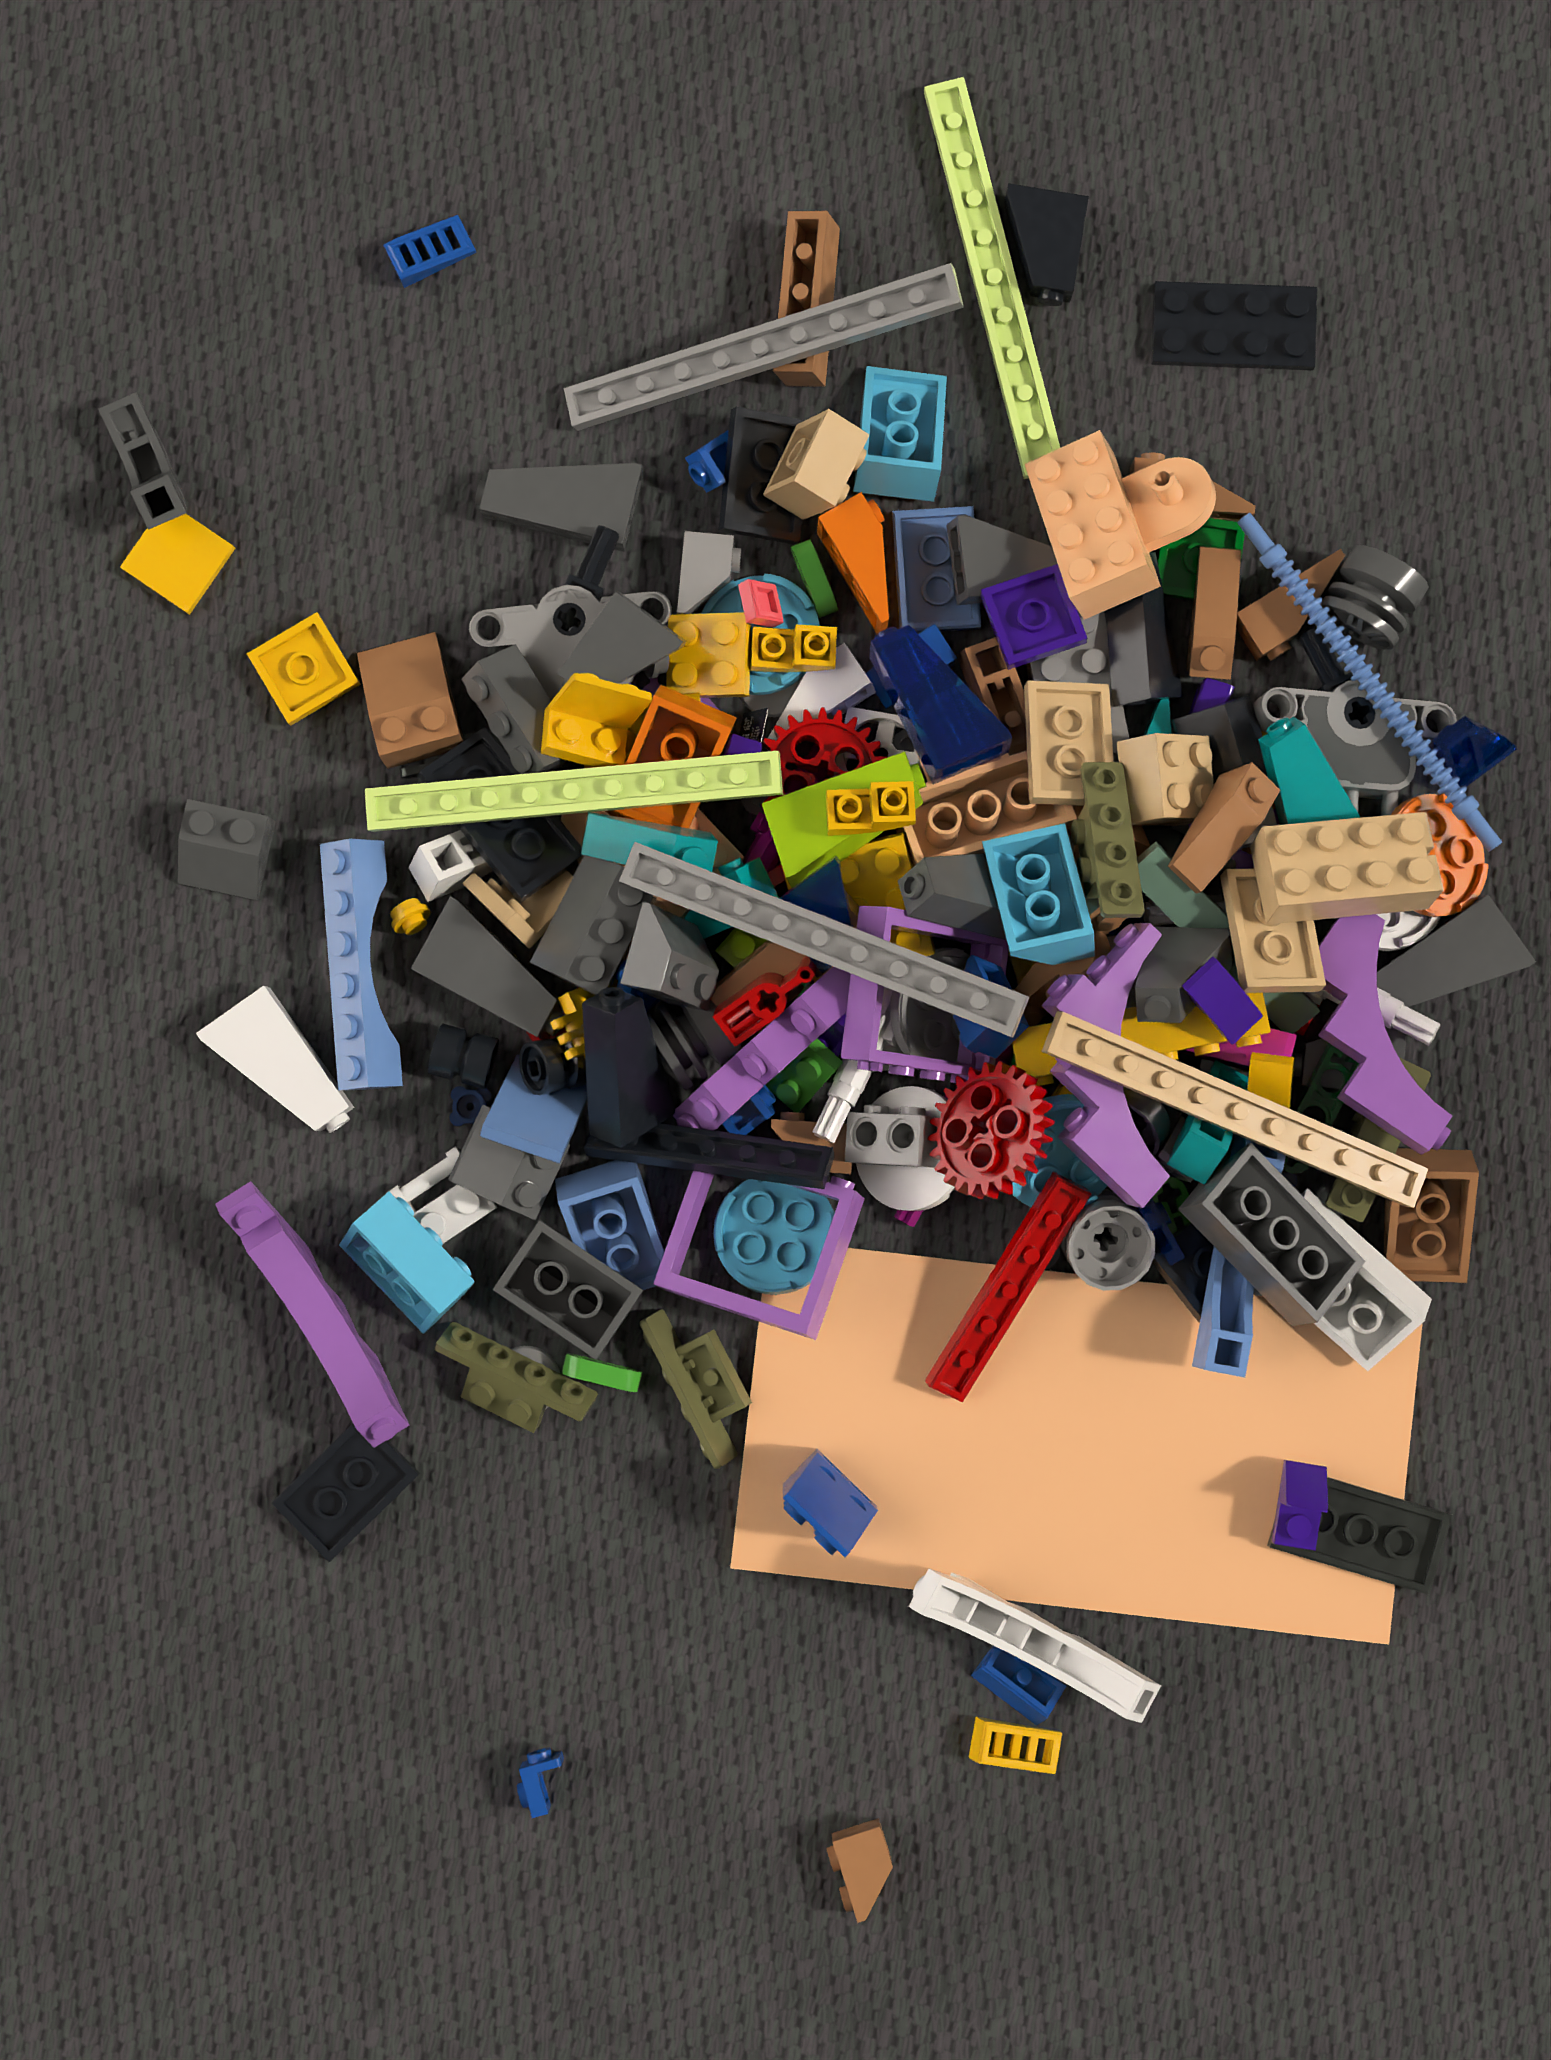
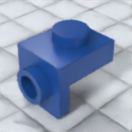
(708, 463)
(752, 1113)
(532, 1789)

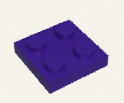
(1033, 616)

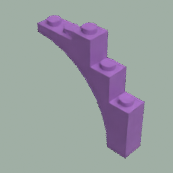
(767, 1053)
(1104, 1130)

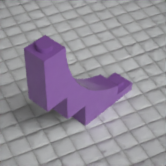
(1380, 1084)
(318, 1312)

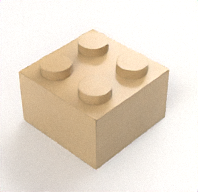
(817, 465)
(1166, 777)

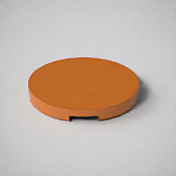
(1457, 853)

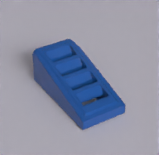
(425, 268)

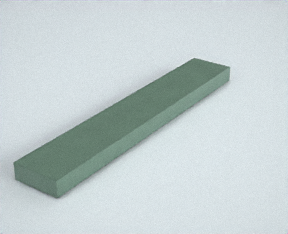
(1192, 910)

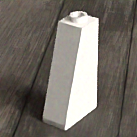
(276, 1056)

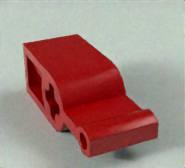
(746, 1009)

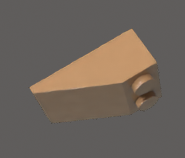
(409, 700)
(1436, 1234)

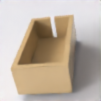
(1346, 868)

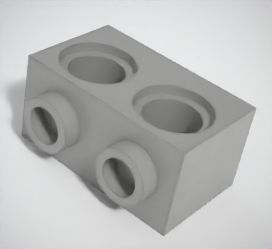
(892, 1137)

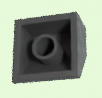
(223, 849)
(670, 960)
(504, 1173)

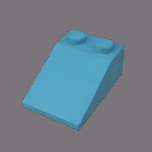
(906, 433)

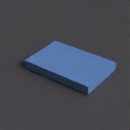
(925, 571)
(531, 1121)

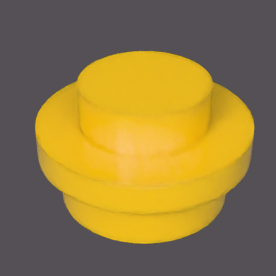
(409, 916)

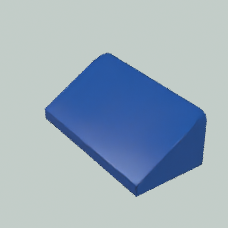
(1019, 1684)

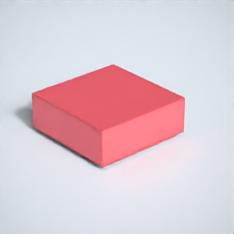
(760, 603)

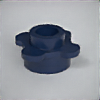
(461, 1098)

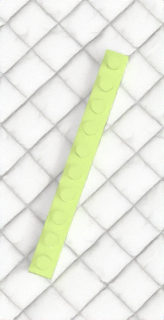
(991, 270)
(574, 791)

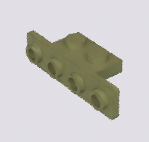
(1107, 842)
(1347, 1197)
(511, 1382)
(702, 1382)

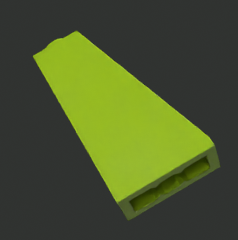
(800, 817)

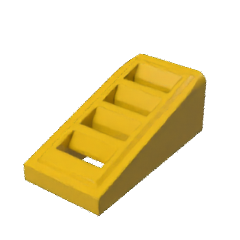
(981, 1742)

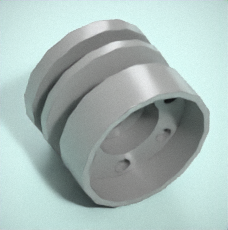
(1120, 1256)

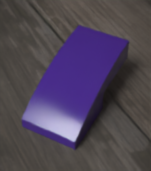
(1222, 1000)

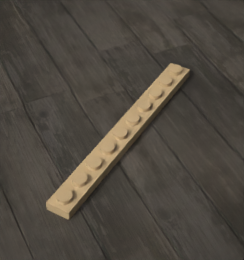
(1233, 1109)

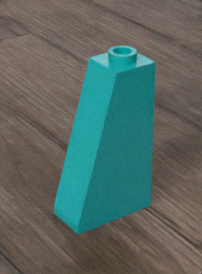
(1303, 775)

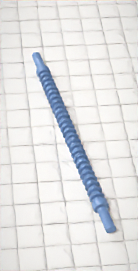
(1464, 806)

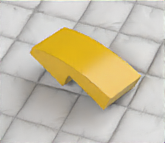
(793, 650)
(872, 809)
(1271, 1077)

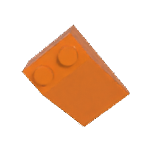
(856, 545)
(677, 730)

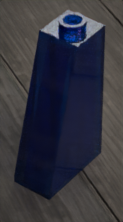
(935, 706)

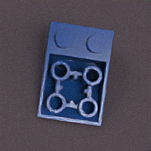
(828, 1503)

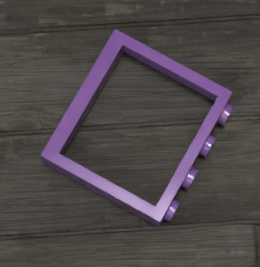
(866, 999)
(821, 1285)

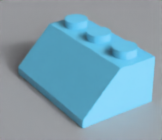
(1040, 896)
(407, 1261)

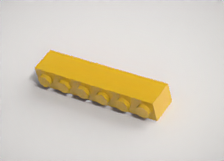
(1165, 1038)

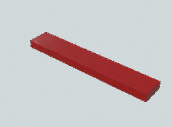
(1008, 1287)

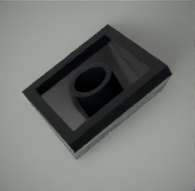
(1231, 733)

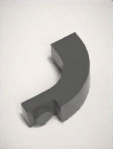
(145, 460)

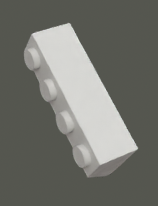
(1375, 1306)

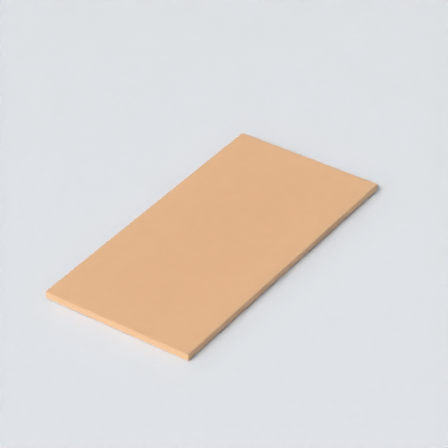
(1080, 1457)

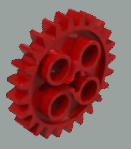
(829, 736)
(991, 1130)

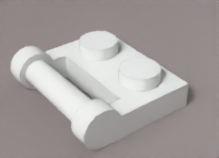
(450, 1211)

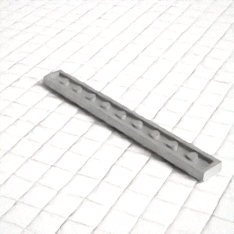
(764, 347)
(825, 939)

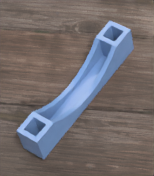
(352, 886)
(1227, 1308)

